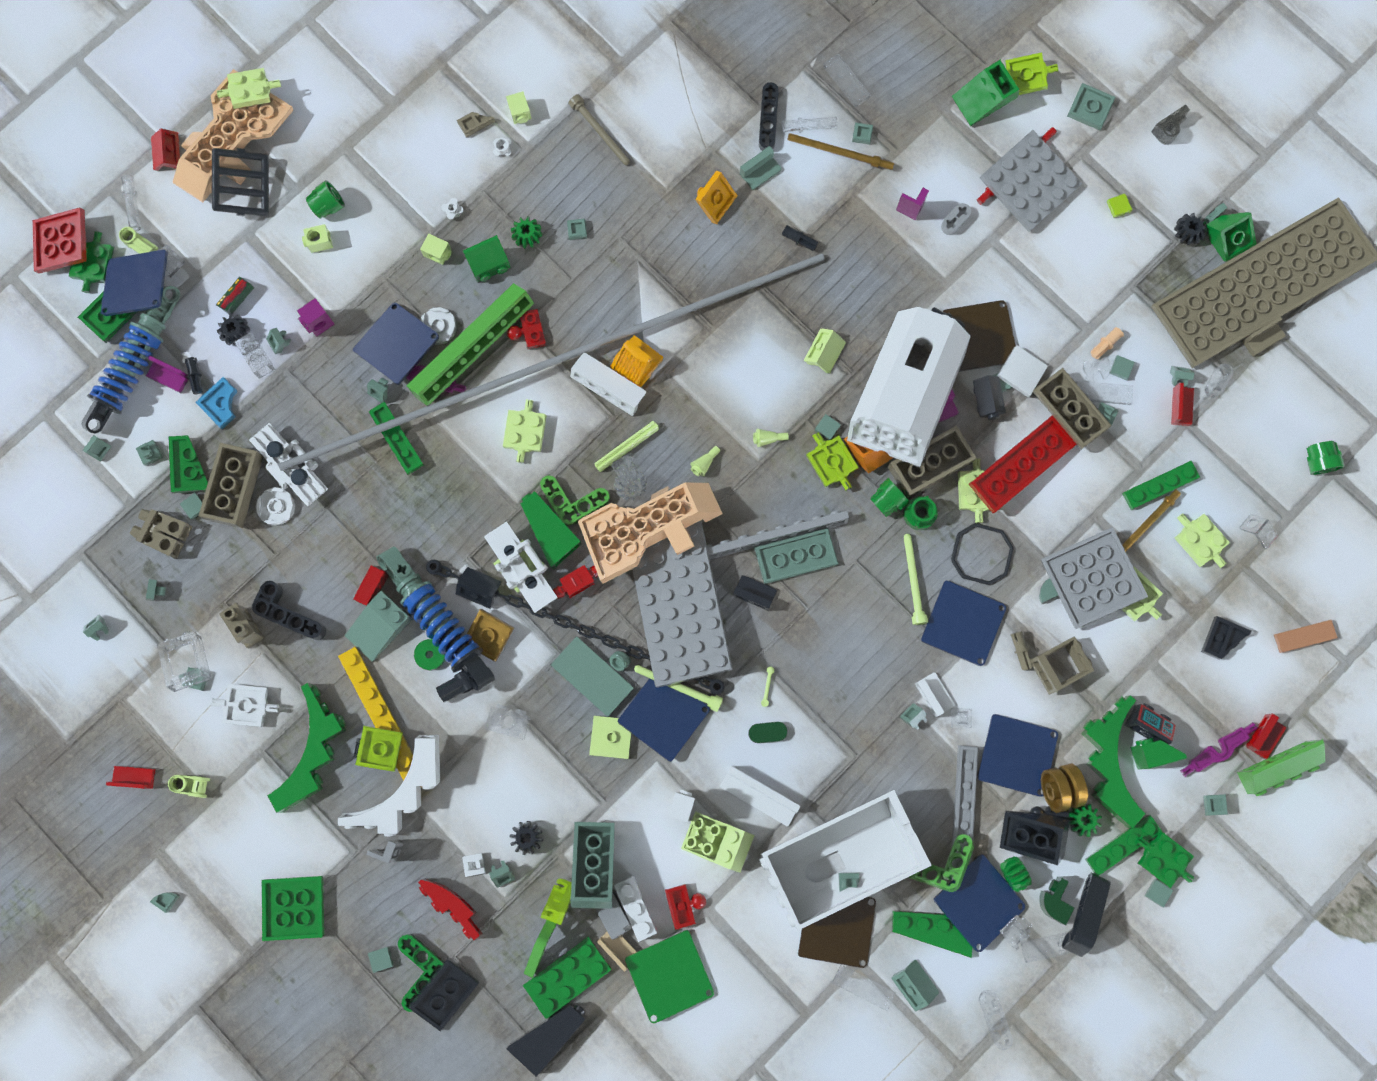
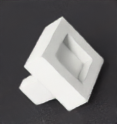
(474, 864)

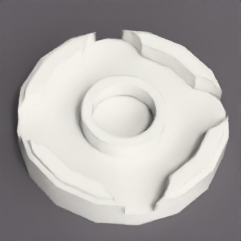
(442, 323)
(275, 506)

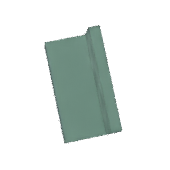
(760, 168)
(915, 986)

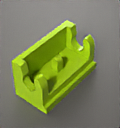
(558, 902)

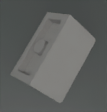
(390, 854)
(614, 919)

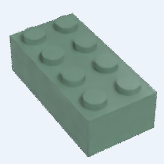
(592, 865)

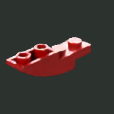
(446, 899)

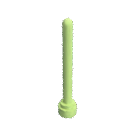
(918, 616)
(713, 701)

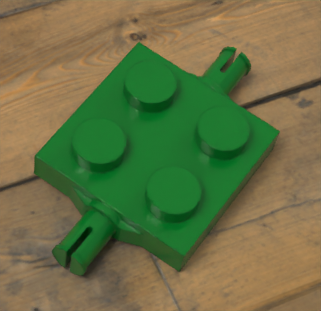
(96, 263)
(1165, 859)

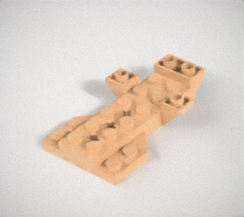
(256, 122)
(617, 535)

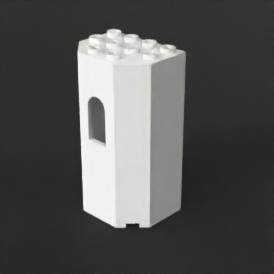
(902, 402)
(870, 841)

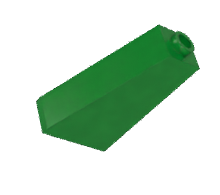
(552, 534)

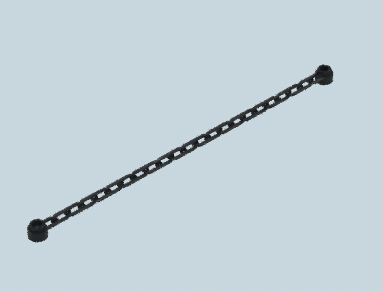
(440, 567)

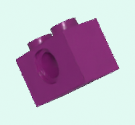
(314, 318)

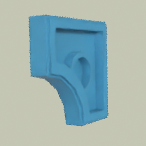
(218, 403)

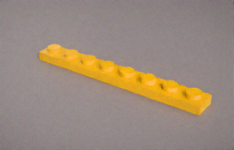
(375, 703)

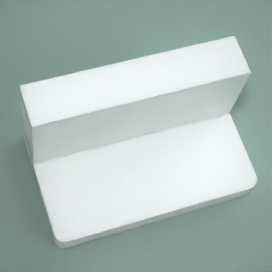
(934, 694)

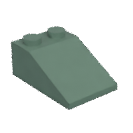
(377, 626)

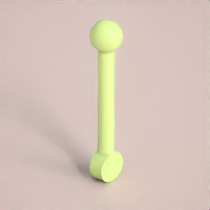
(770, 670)

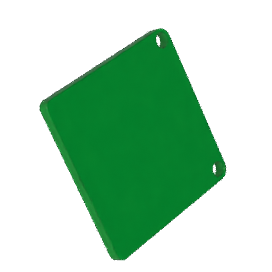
(669, 976)

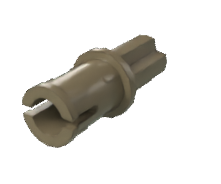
(1021, 650)

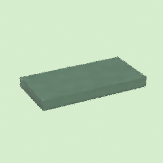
(796, 556)
(592, 676)

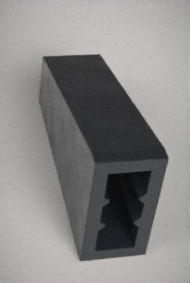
(544, 1041)

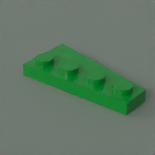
(931, 929)

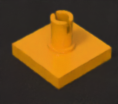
(716, 197)

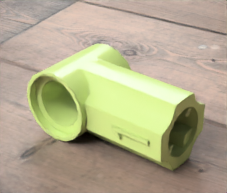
(138, 242)

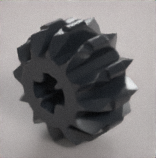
(1190, 229)
(232, 323)
(518, 837)

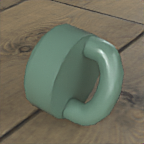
(619, 660)

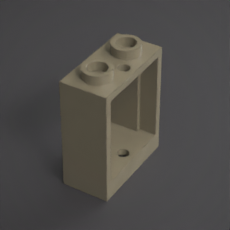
(1048, 675)

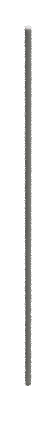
(550, 362)

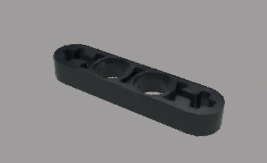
(768, 116)

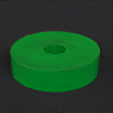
(421, 659)

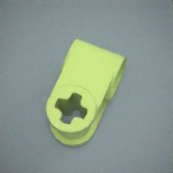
(192, 785)

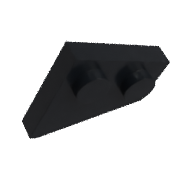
(1223, 637)

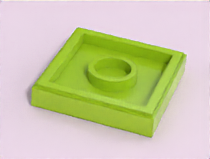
(379, 748)

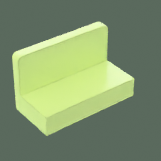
(825, 350)

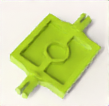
(1030, 72)
(832, 461)

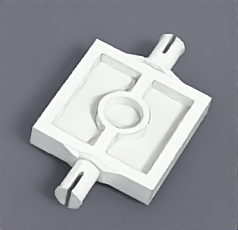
(245, 705)

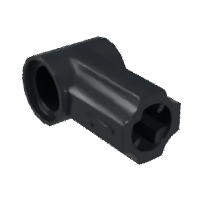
(454, 687)

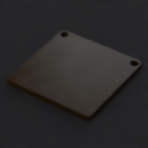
(989, 334)
(840, 936)

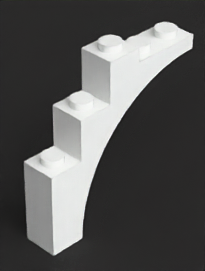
(388, 814)

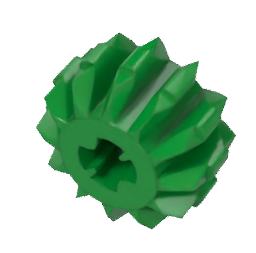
(526, 239)
(1085, 828)
(1016, 874)

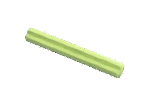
(627, 446)

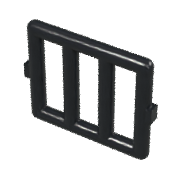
(217, 189)

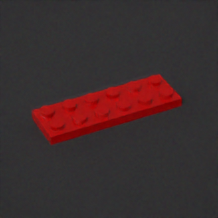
(1022, 464)

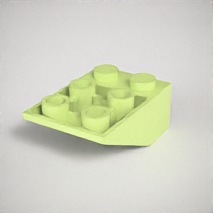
(717, 842)

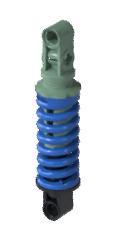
(128, 362)
(436, 621)

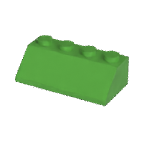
(1283, 766)

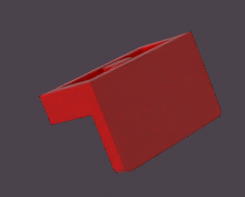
(165, 149)
(1182, 405)
(371, 585)
(1266, 736)
(132, 777)

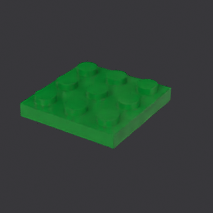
(292, 908)

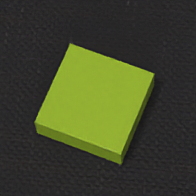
(1119, 205)

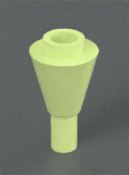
(765, 437)
(702, 464)

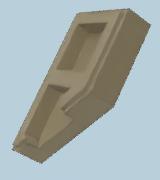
(473, 123)

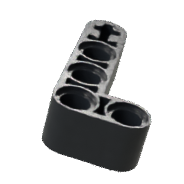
(289, 616)
(1088, 916)

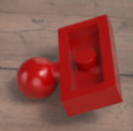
(530, 328)
(681, 906)

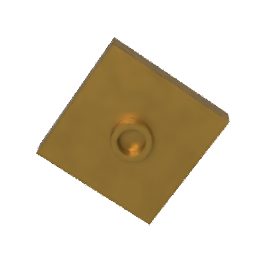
(490, 634)

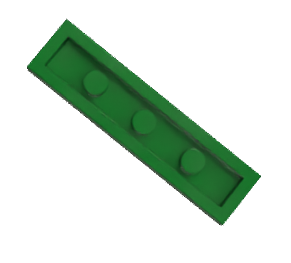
(397, 439)
(1161, 485)
(1122, 845)

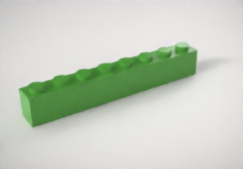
(470, 344)

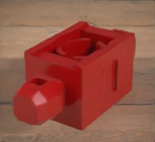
(576, 582)

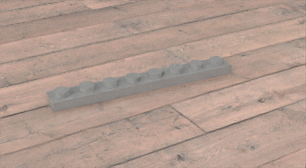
(781, 532)

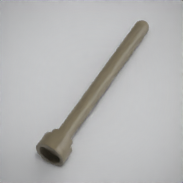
(577, 103)

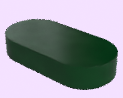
(767, 732)

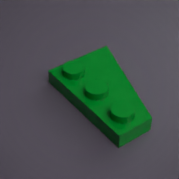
(185, 468)

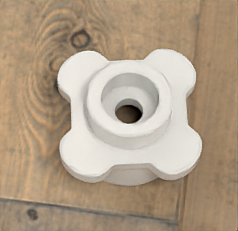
(502, 142)
(451, 214)

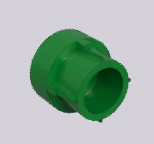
(325, 200)
(1324, 458)
(889, 498)
(927, 506)

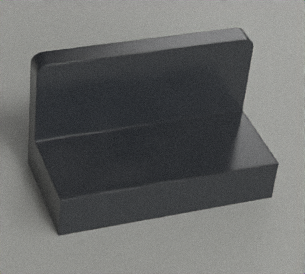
(477, 587)
(754, 592)

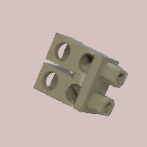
(154, 532)
(242, 625)

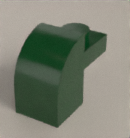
(1051, 903)

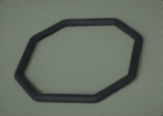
(976, 579)

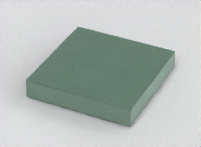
(1091, 106)

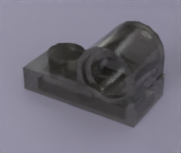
(1171, 124)

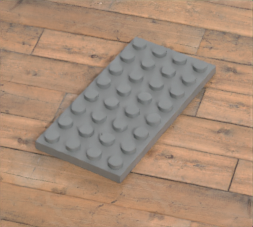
(681, 612)

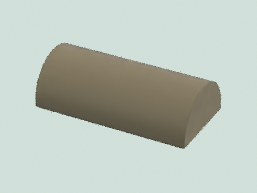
(1072, 408)

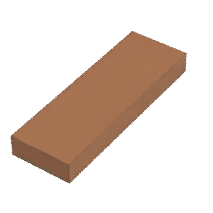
(1305, 636)

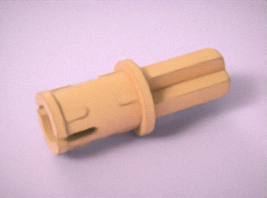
(1106, 343)

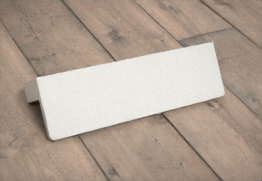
(607, 383)
(759, 796)

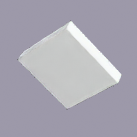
(1022, 371)

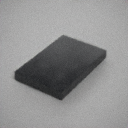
(444, 994)

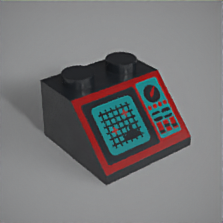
(1150, 724)

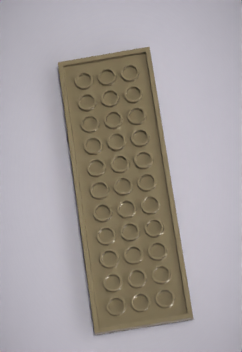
(1265, 282)

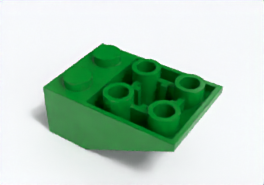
(986, 93)

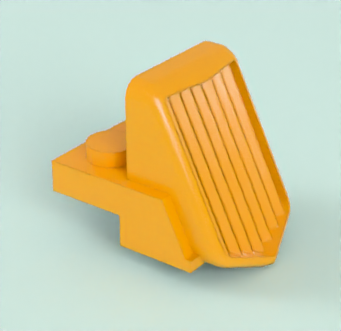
(636, 361)

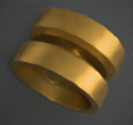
(1064, 787)

